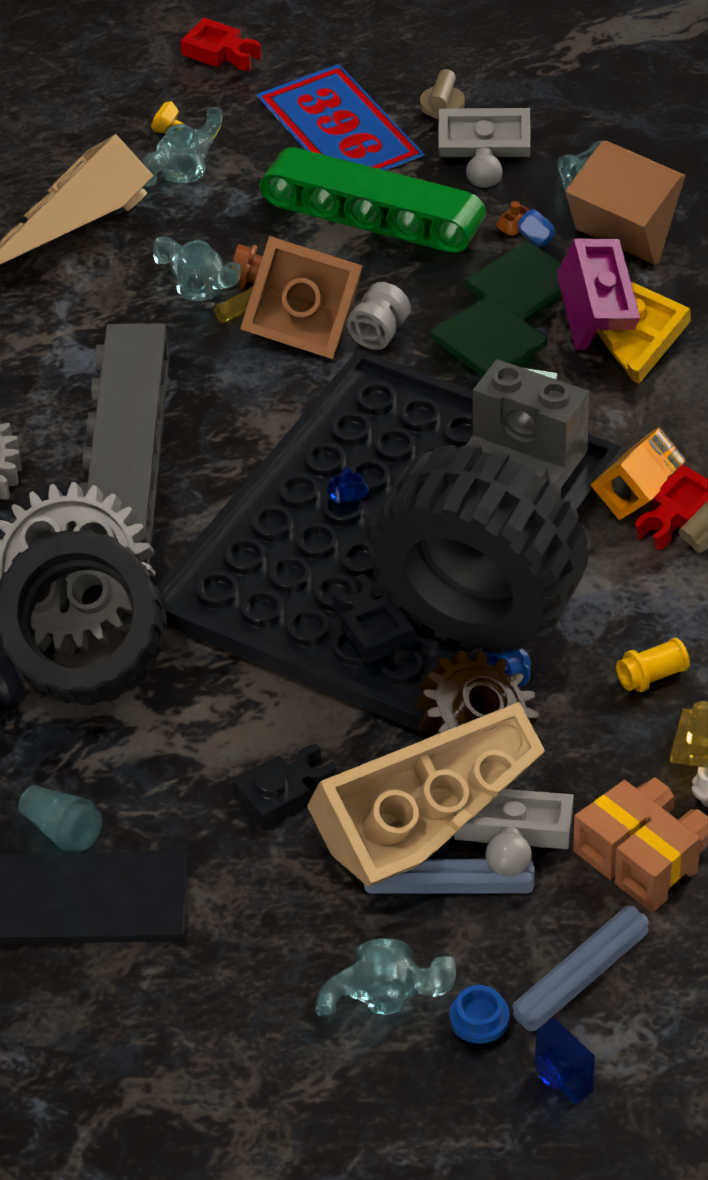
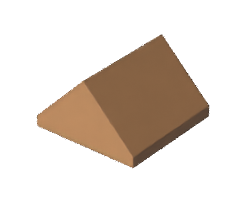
(625, 200)
(302, 297)

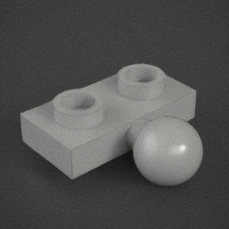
(484, 136)
(515, 823)

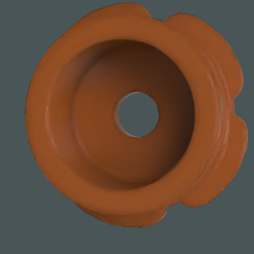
(249, 263)

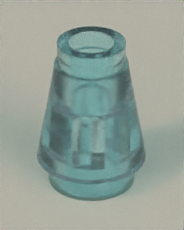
(62, 817)

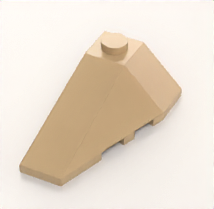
(92, 187)
(415, 799)

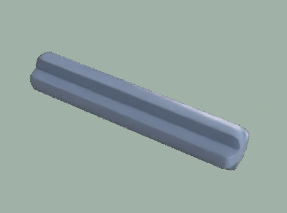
(455, 877)
(580, 968)

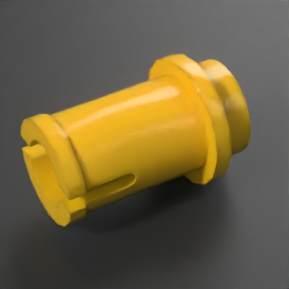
(642, 668)

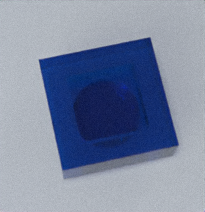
(564, 1061)

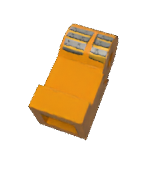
(643, 470)

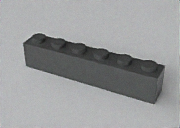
(128, 418)

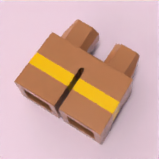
(639, 842)

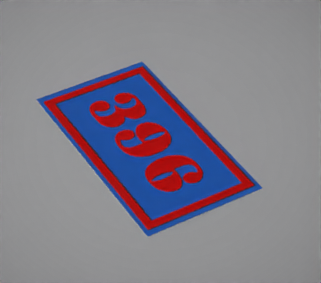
(339, 120)

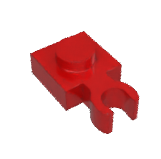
(217, 42)
(673, 505)

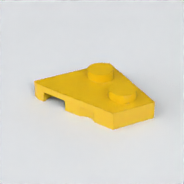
(657, 329)

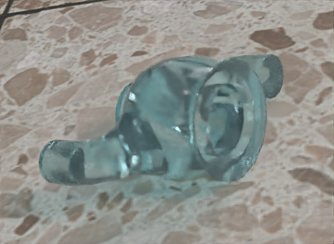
(184, 150)
(196, 268)
(386, 974)

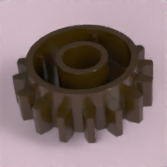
(468, 690)

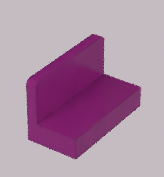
(596, 289)

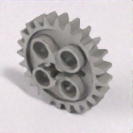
(89, 514)

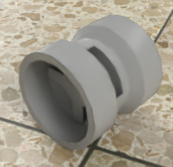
(378, 316)

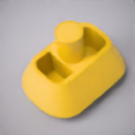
(165, 118)

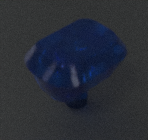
(347, 486)

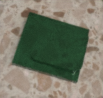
(518, 280)
(487, 334)

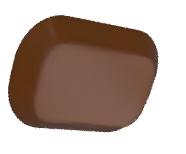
(509, 220)

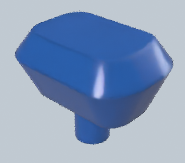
(536, 228)

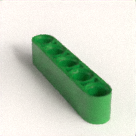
(373, 200)

